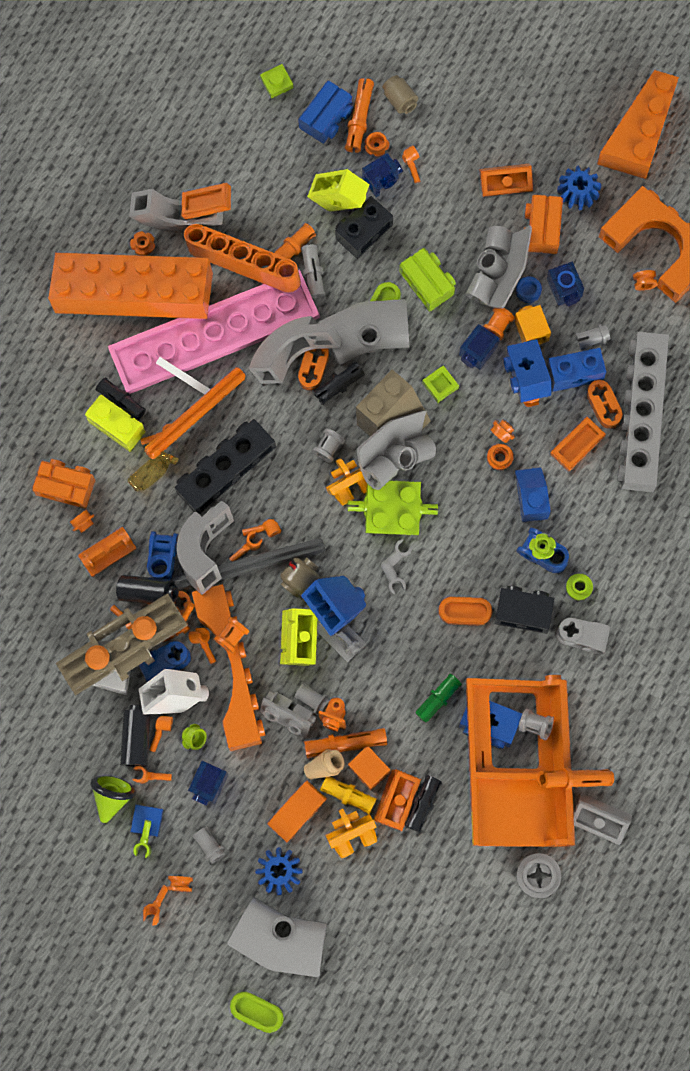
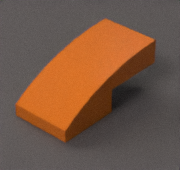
(297, 811)

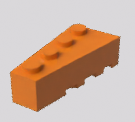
(638, 133)

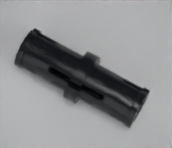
(339, 383)
(120, 398)
(423, 803)

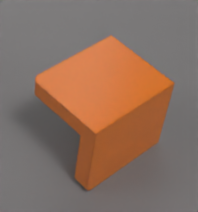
(369, 768)

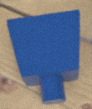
(334, 602)

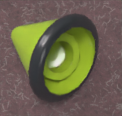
(110, 795)

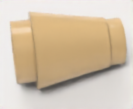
(325, 765)

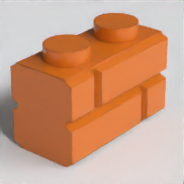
(545, 219)
(63, 483)

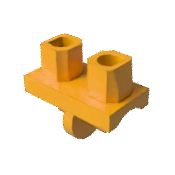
(340, 487)
(360, 827)

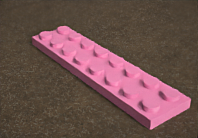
(195, 342)

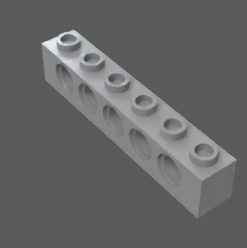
(655, 348)

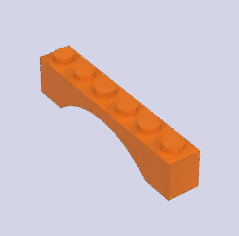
(240, 720)

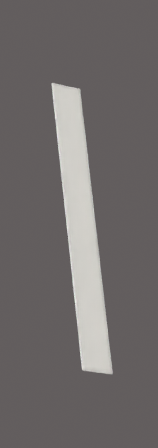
(183, 376)

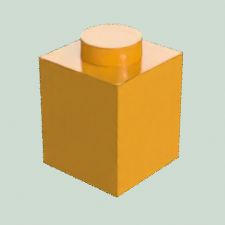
(532, 324)

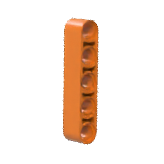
(250, 266)

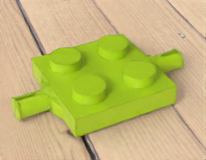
(393, 508)

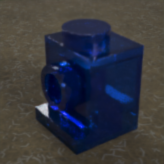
(381, 173)

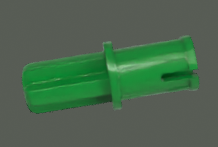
(438, 698)

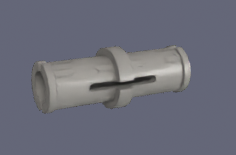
(313, 271)

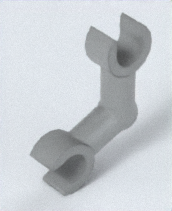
(388, 567)

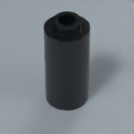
(144, 589)
(135, 737)

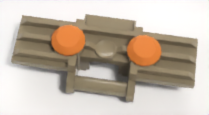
(126, 651)

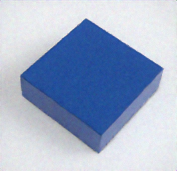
(147, 813)

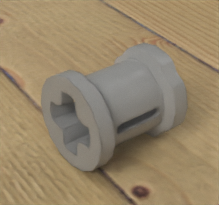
(328, 445)
(536, 724)

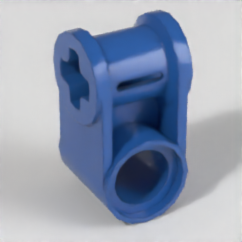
(162, 552)
(525, 552)
(164, 660)

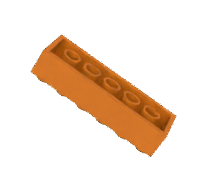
(131, 285)

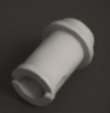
(594, 336)
(312, 698)
(209, 845)

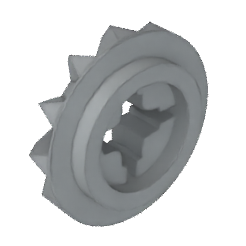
(548, 866)

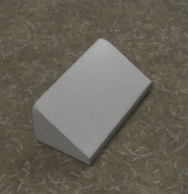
(601, 819)

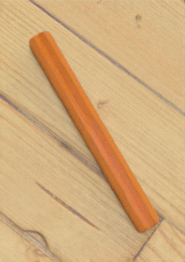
(195, 413)

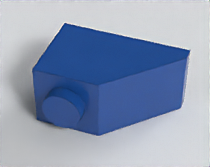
(532, 494)

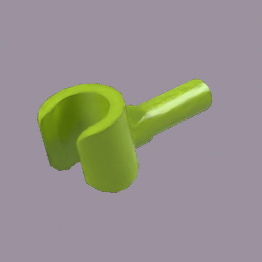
(144, 839)

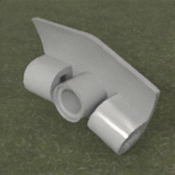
(500, 266)
(383, 319)
(394, 447)
(295, 954)

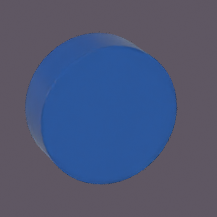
(528, 289)

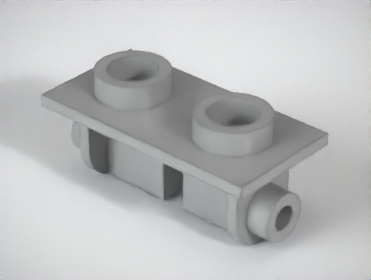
(344, 642)
(276, 709)

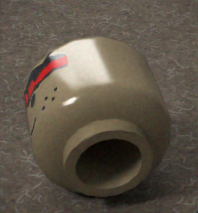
(299, 576)

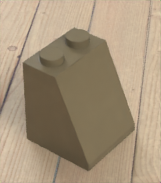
(387, 401)

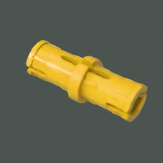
(348, 794)

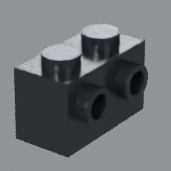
(363, 227)
(524, 609)

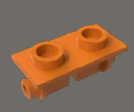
(107, 551)
(334, 715)

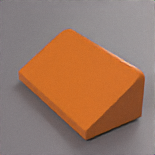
(506, 180)
(397, 799)

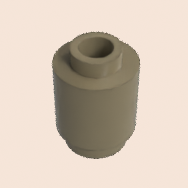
(400, 94)

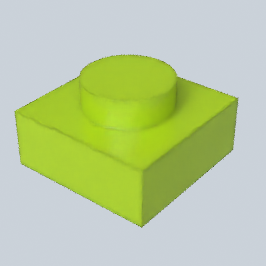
(276, 81)
(440, 384)

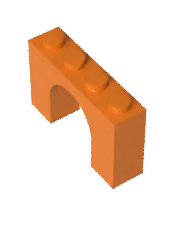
(647, 212)

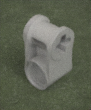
(587, 635)

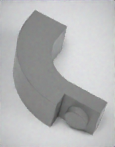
(165, 213)
(287, 343)
(193, 543)

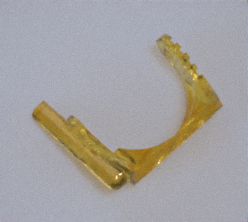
(151, 471)

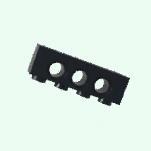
(221, 480)

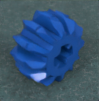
(569, 187)
(280, 881)

